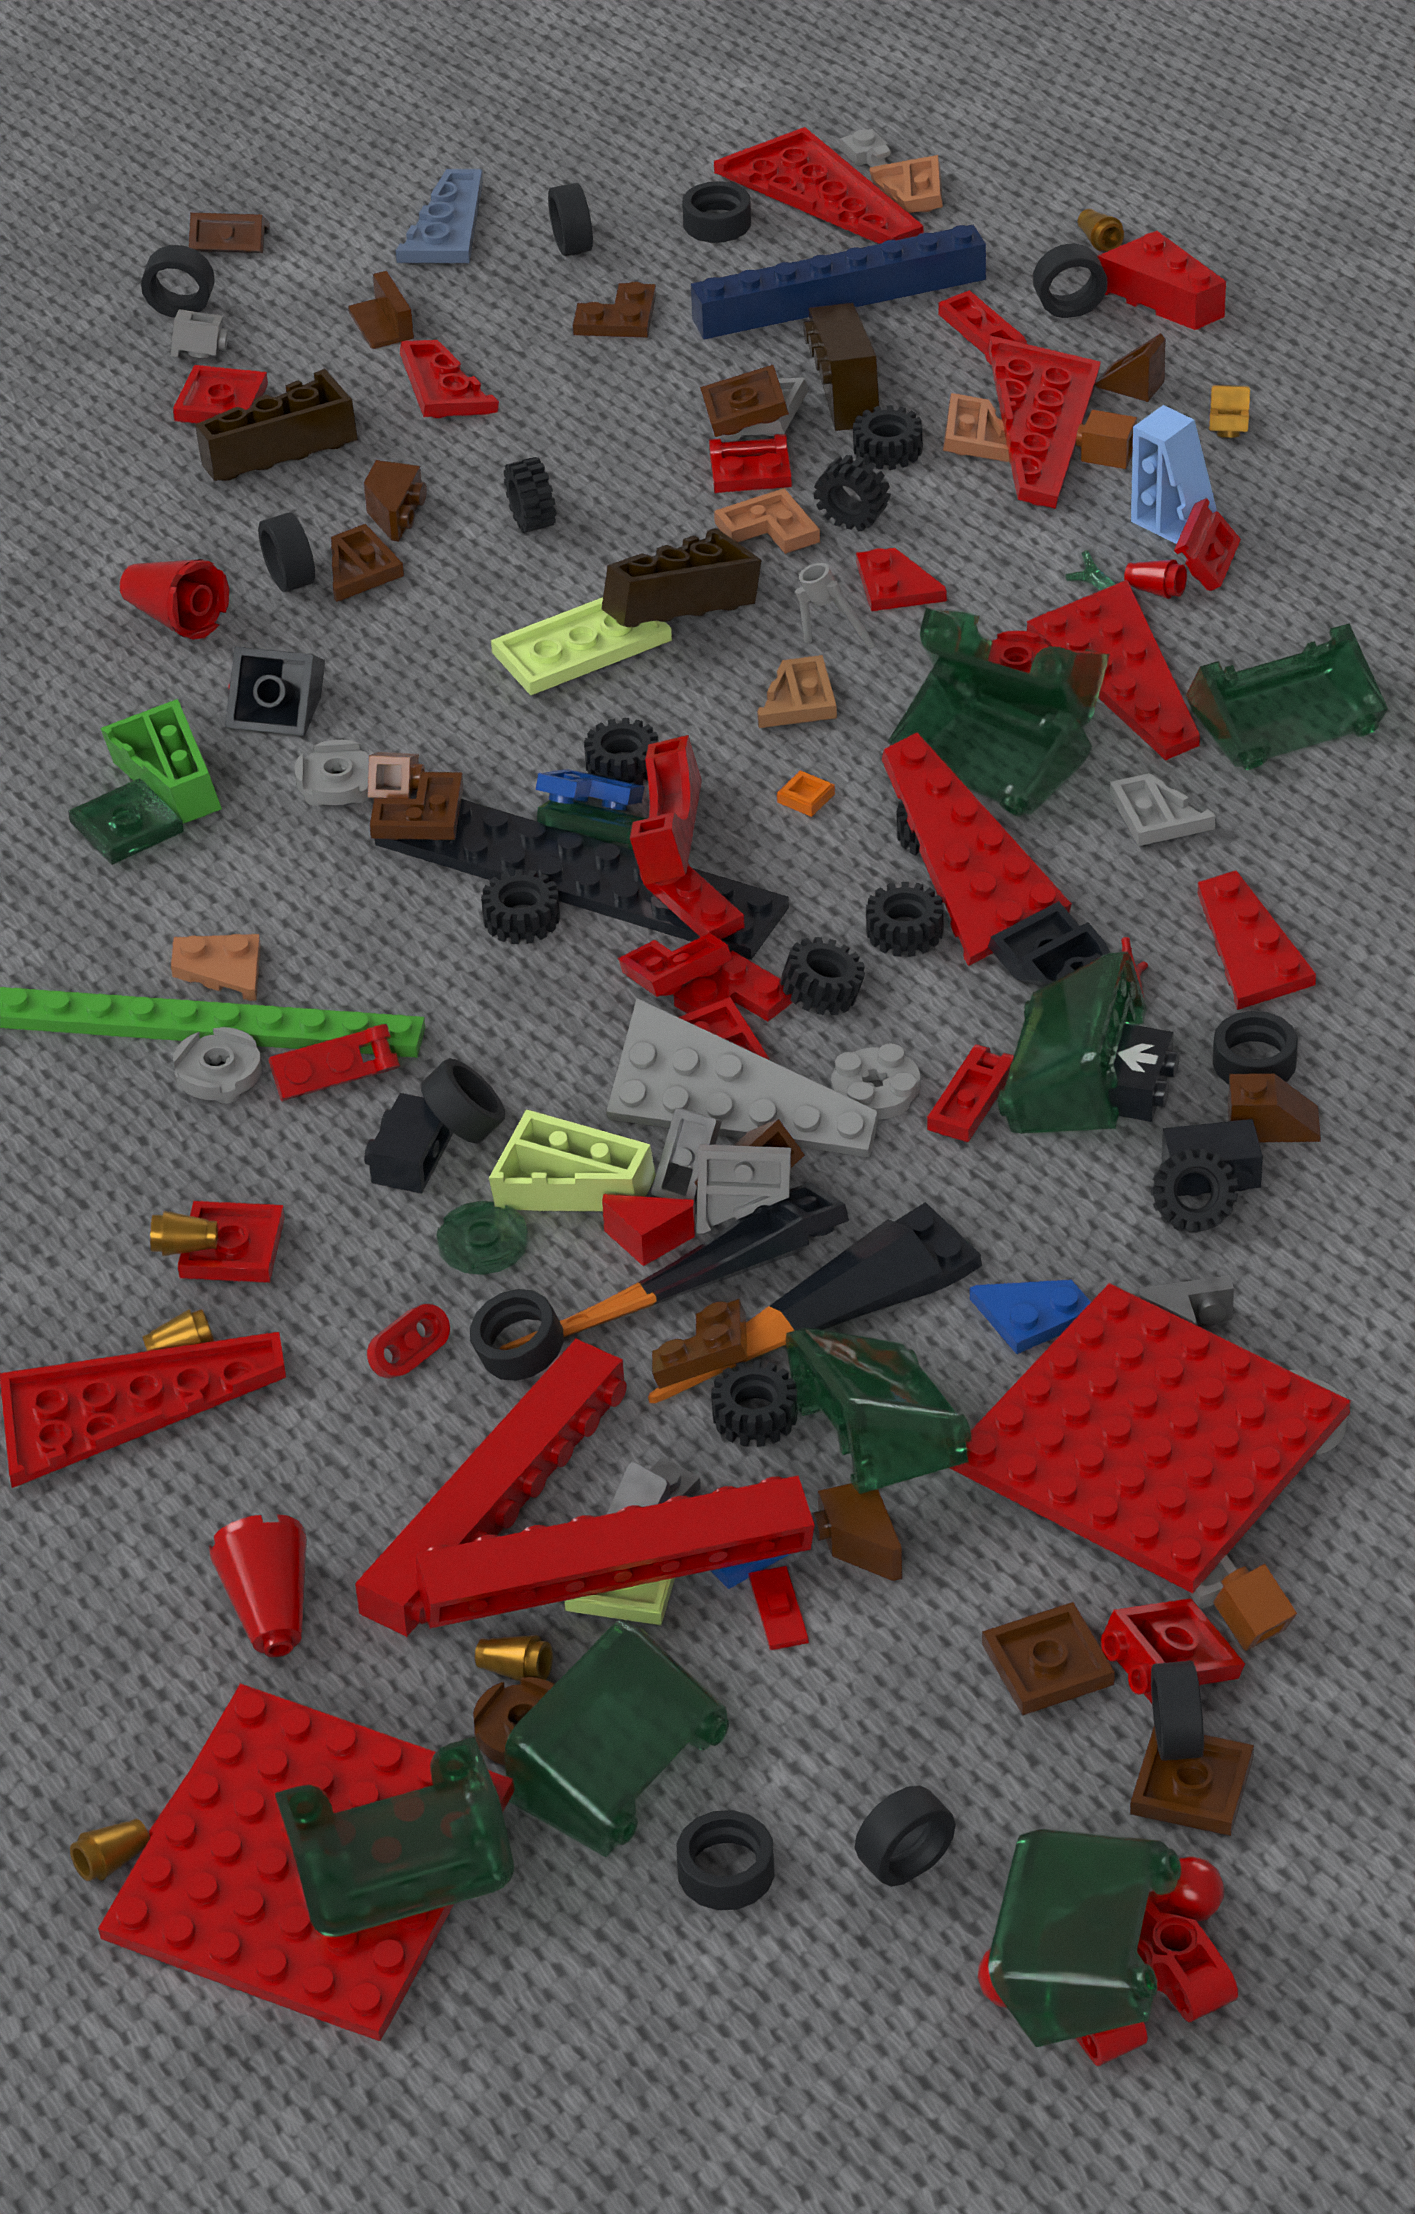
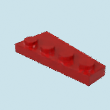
(1252, 946)

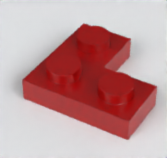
(666, 971)
(743, 982)

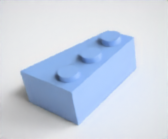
(1167, 473)

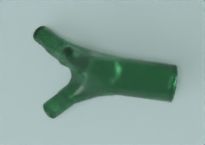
(1091, 574)

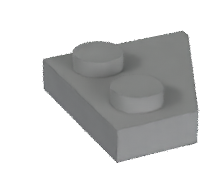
(1156, 811)
(738, 1181)

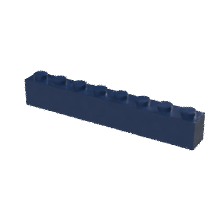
(851, 276)

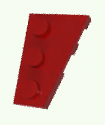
(441, 384)

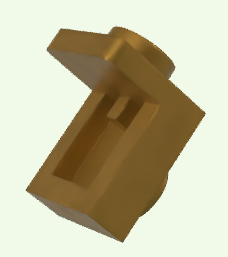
(1229, 410)

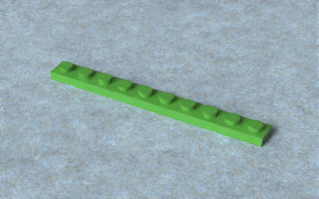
(181, 1018)

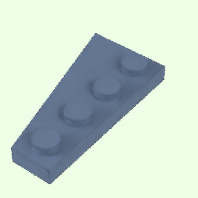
(447, 223)

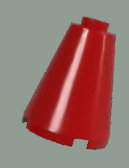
(178, 592)
(264, 1579)

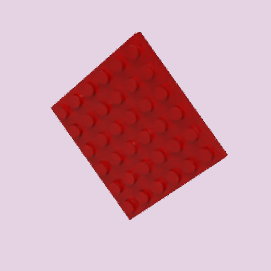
(1151, 1436)
(221, 1880)

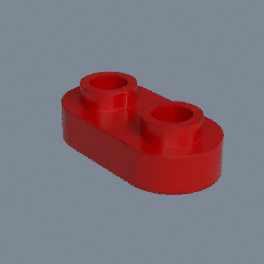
(405, 1342)

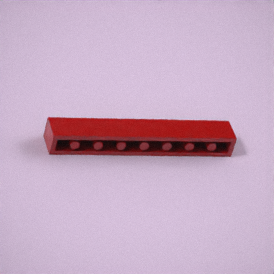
(496, 1477)
(613, 1551)

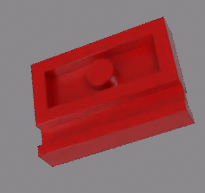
(1207, 545)

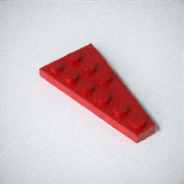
(821, 183)
(1041, 407)
(1136, 676)
(967, 852)
(96, 1404)

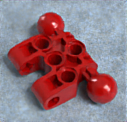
(1191, 1978)

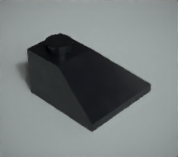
(273, 690)

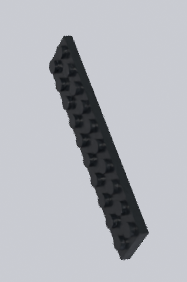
(585, 873)

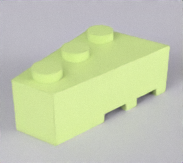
(568, 1166)

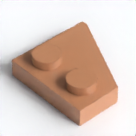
(911, 183)
(974, 429)
(219, 962)

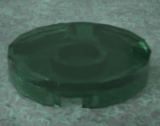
(483, 1249)

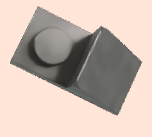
(680, 1154)
(1195, 1301)
(653, 1485)

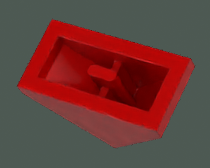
(648, 1224)

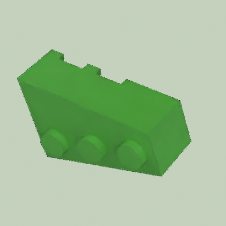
(165, 757)

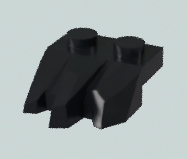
(1047, 946)

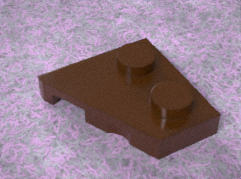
(361, 562)

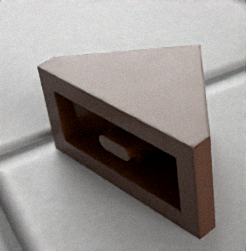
(1138, 372)

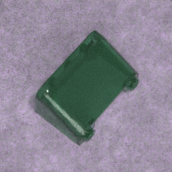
(1057, 677)
(1288, 700)
(992, 743)
(1070, 1049)
(879, 1405)
(607, 1737)
(401, 1850)
(1073, 1932)

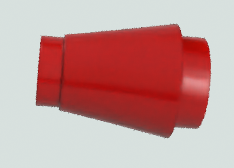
(1159, 578)

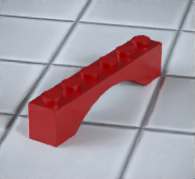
(665, 838)

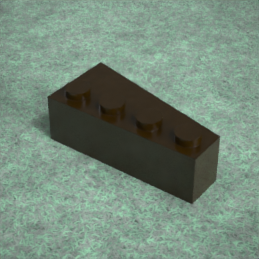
(843, 361)
(277, 428)
(682, 581)

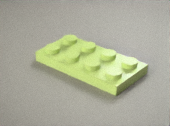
(573, 646)

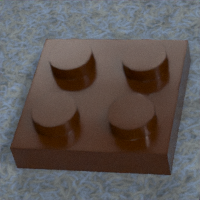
(744, 401)
(1048, 1658)
(1194, 1791)

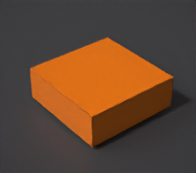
(805, 793)

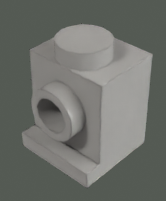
(198, 334)

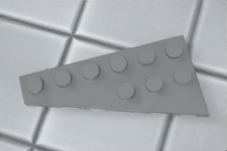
(688, 1068)

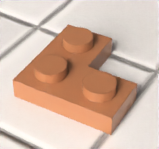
(771, 514)

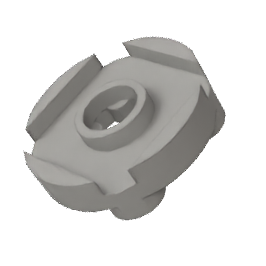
(316, 776)
(886, 1064)
(220, 1082)

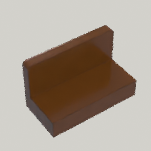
(227, 232)
(386, 317)

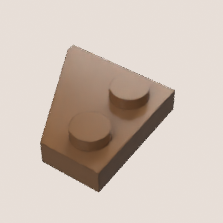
(799, 694)

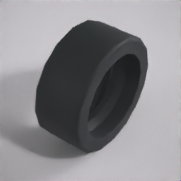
(716, 196)
(570, 219)
(1060, 259)
(186, 260)
(286, 551)
(1255, 1027)
(463, 1100)
(502, 1312)
(1177, 1710)
(905, 1835)
(725, 1891)

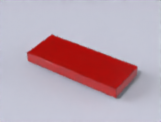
(778, 1608)

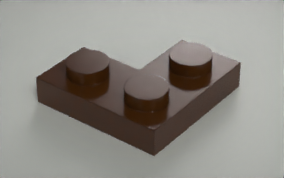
(625, 318)
(428, 816)
(717, 1343)

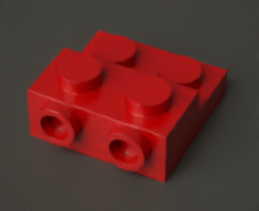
(1165, 1634)

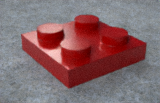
(217, 390)
(245, 1242)

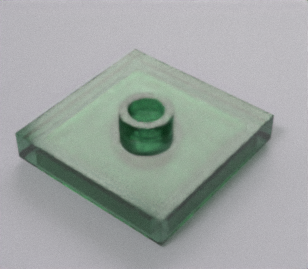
(126, 821)

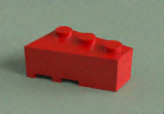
(1166, 279)

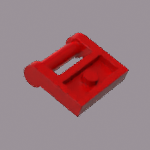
(747, 473)

